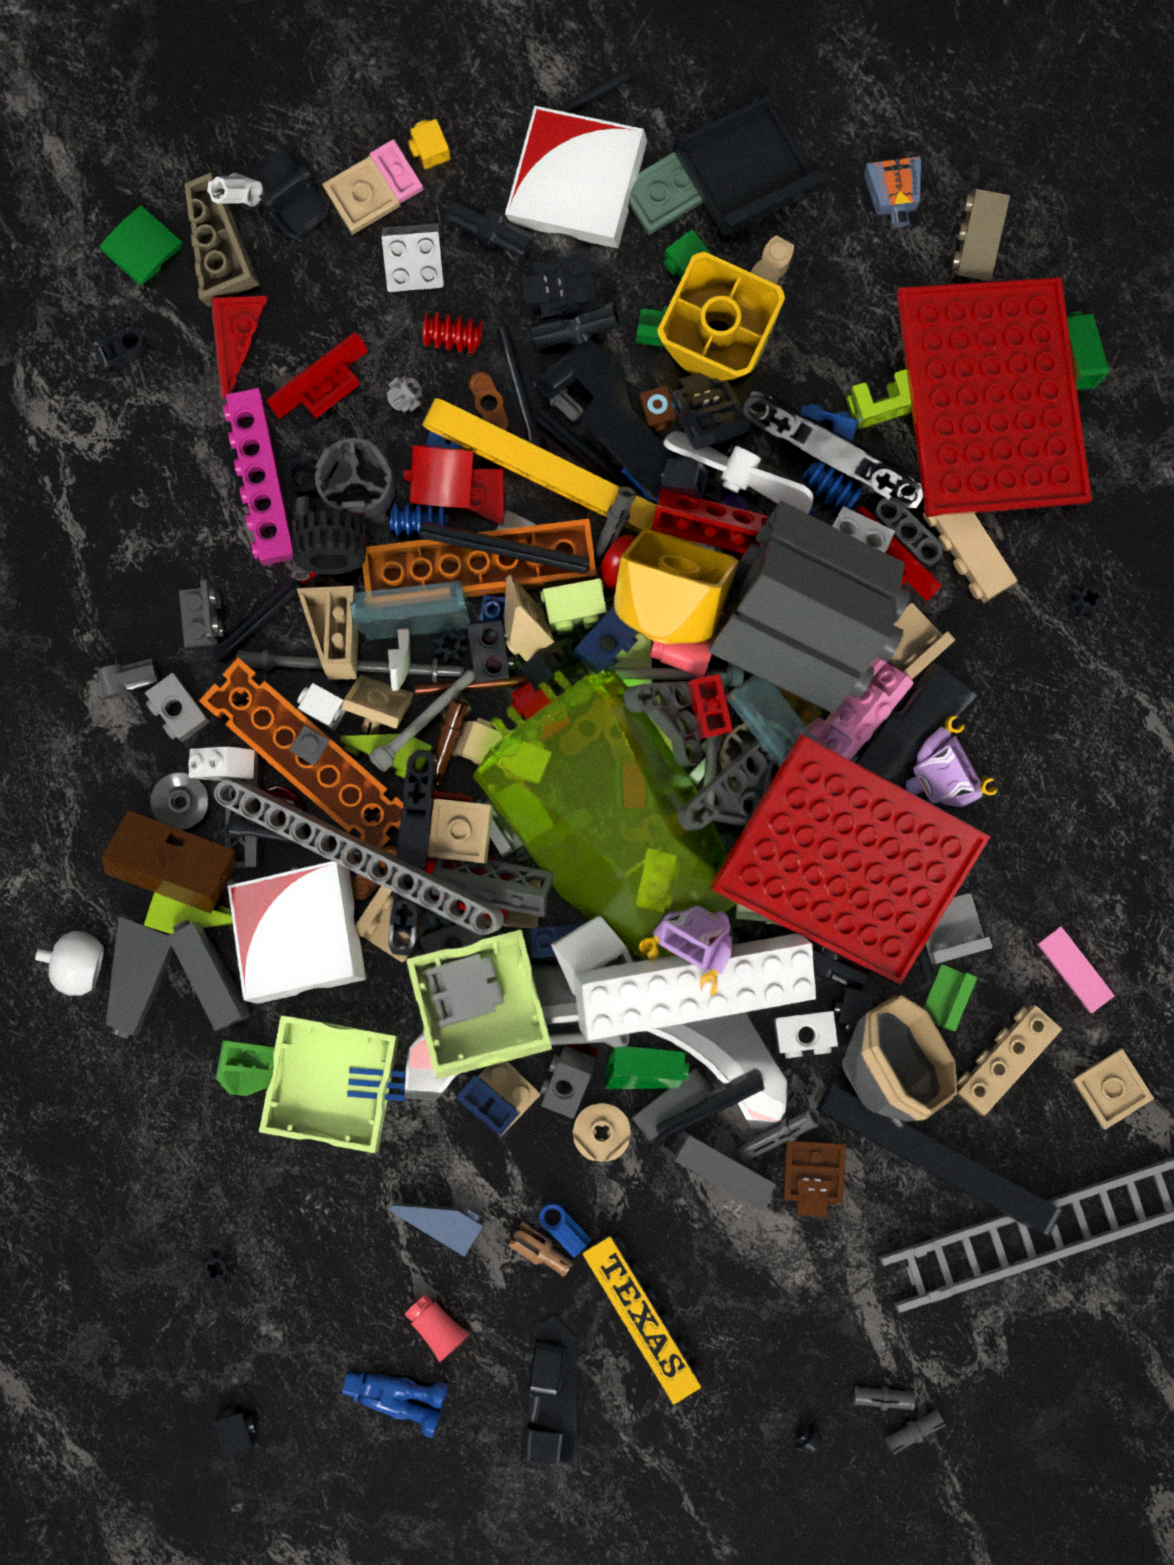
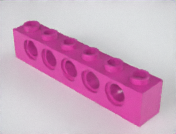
(251, 404)

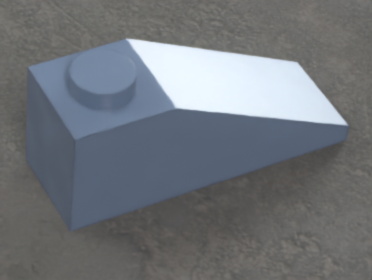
(446, 1224)

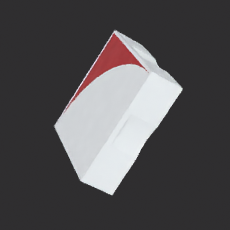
(576, 176)
(296, 932)

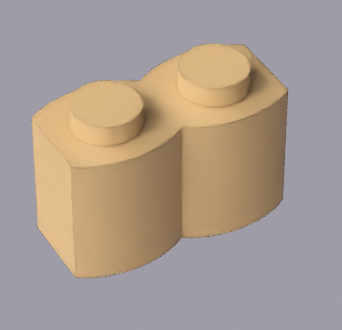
(774, 260)

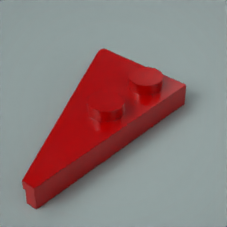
(233, 324)
(485, 493)

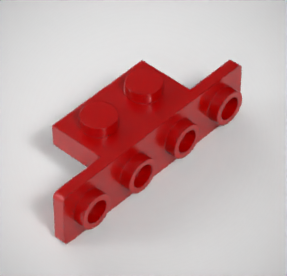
(322, 382)
(913, 572)

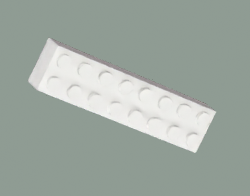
(669, 992)

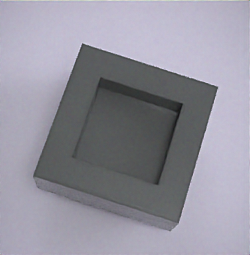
(309, 745)

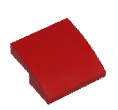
(441, 476)

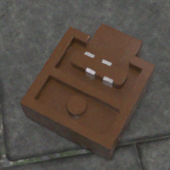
(814, 1175)

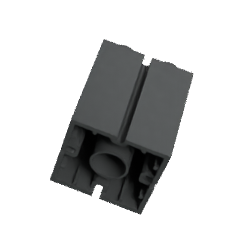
(811, 609)

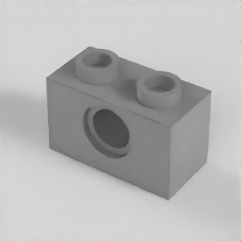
(171, 691)

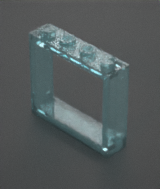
(414, 608)

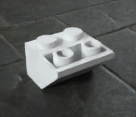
(590, 948)

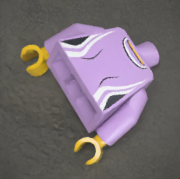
(946, 772)
(696, 937)

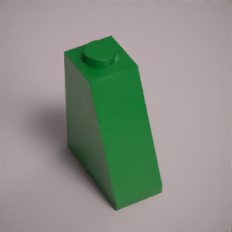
(1086, 350)
(645, 1068)

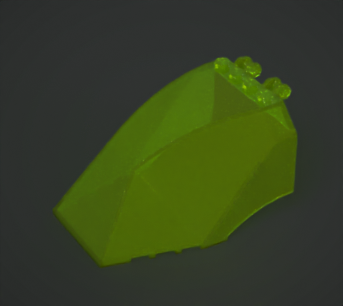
(600, 807)

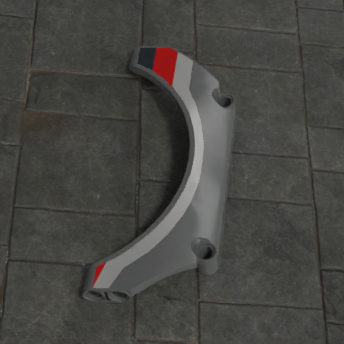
(724, 1044)

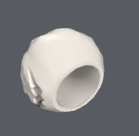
(74, 963)

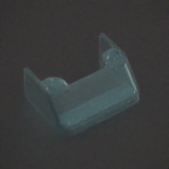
(768, 716)

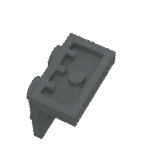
(200, 616)

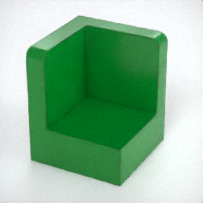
(648, 326)

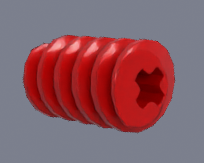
(452, 333)

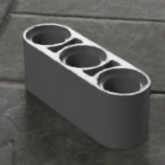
(922, 536)
(673, 1102)

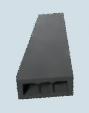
(137, 971)
(209, 976)
(719, 1168)

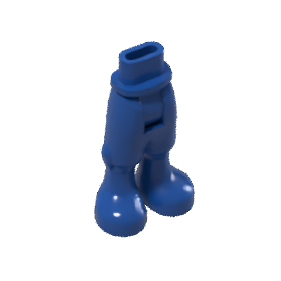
(391, 1397)

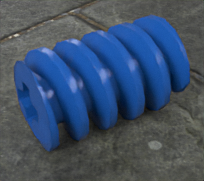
(831, 486)
(411, 520)

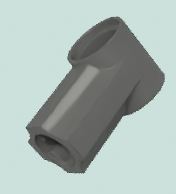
(119, 679)

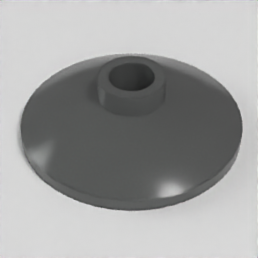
(165, 797)

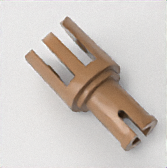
(538, 1249)

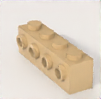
(973, 554)
(1007, 1059)

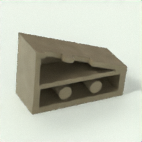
(980, 234)

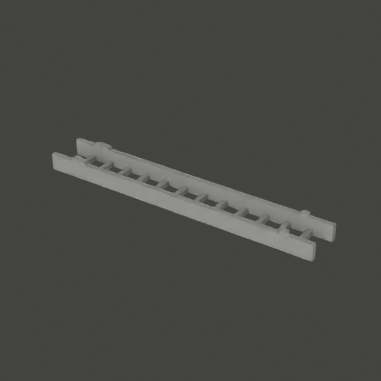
(1033, 1260)

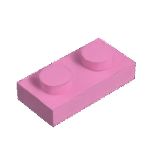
(396, 171)

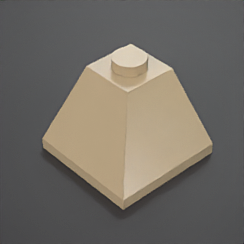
(524, 622)

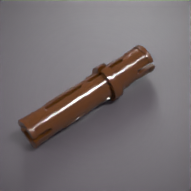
(449, 732)

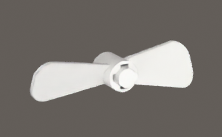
(742, 471)

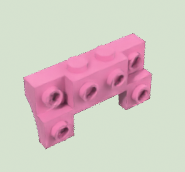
(858, 718)

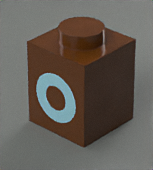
(657, 409)

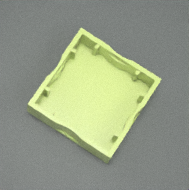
(501, 1036)
(312, 1085)

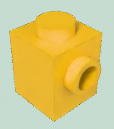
(429, 143)

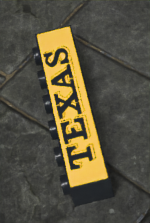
(642, 1319)

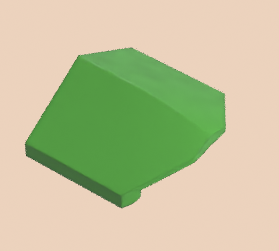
(245, 1067)

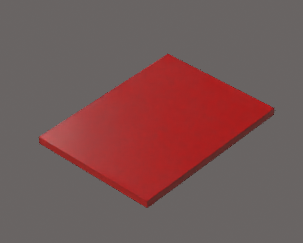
(993, 396)
(849, 860)

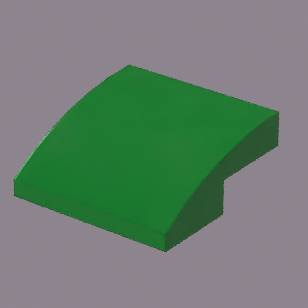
(140, 245)

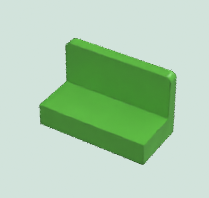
(949, 996)

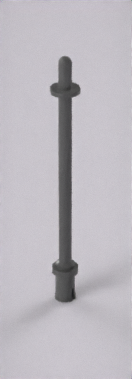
(267, 660)

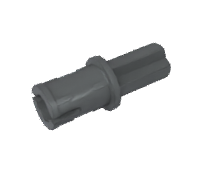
(566, 405)

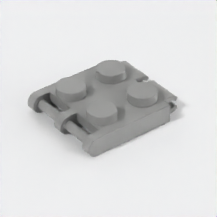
(464, 989)

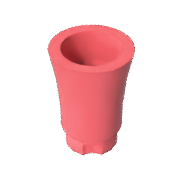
(684, 656)
(436, 1327)

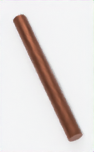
(441, 687)

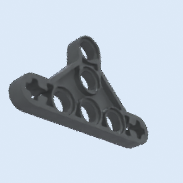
(668, 715)
(730, 801)

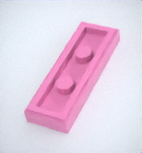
(1075, 970)

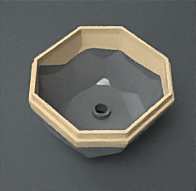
(900, 1062)

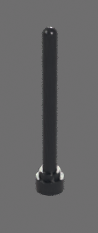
(515, 374)
(239, 828)

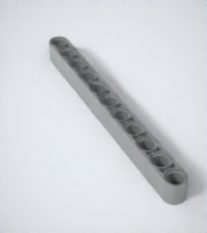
(371, 856)

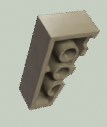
(219, 250)

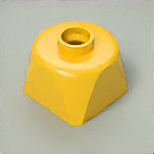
(724, 293)
(672, 588)

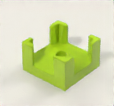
(871, 413)

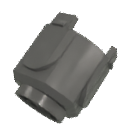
(359, 467)

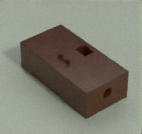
(169, 861)

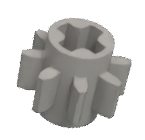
(404, 393)

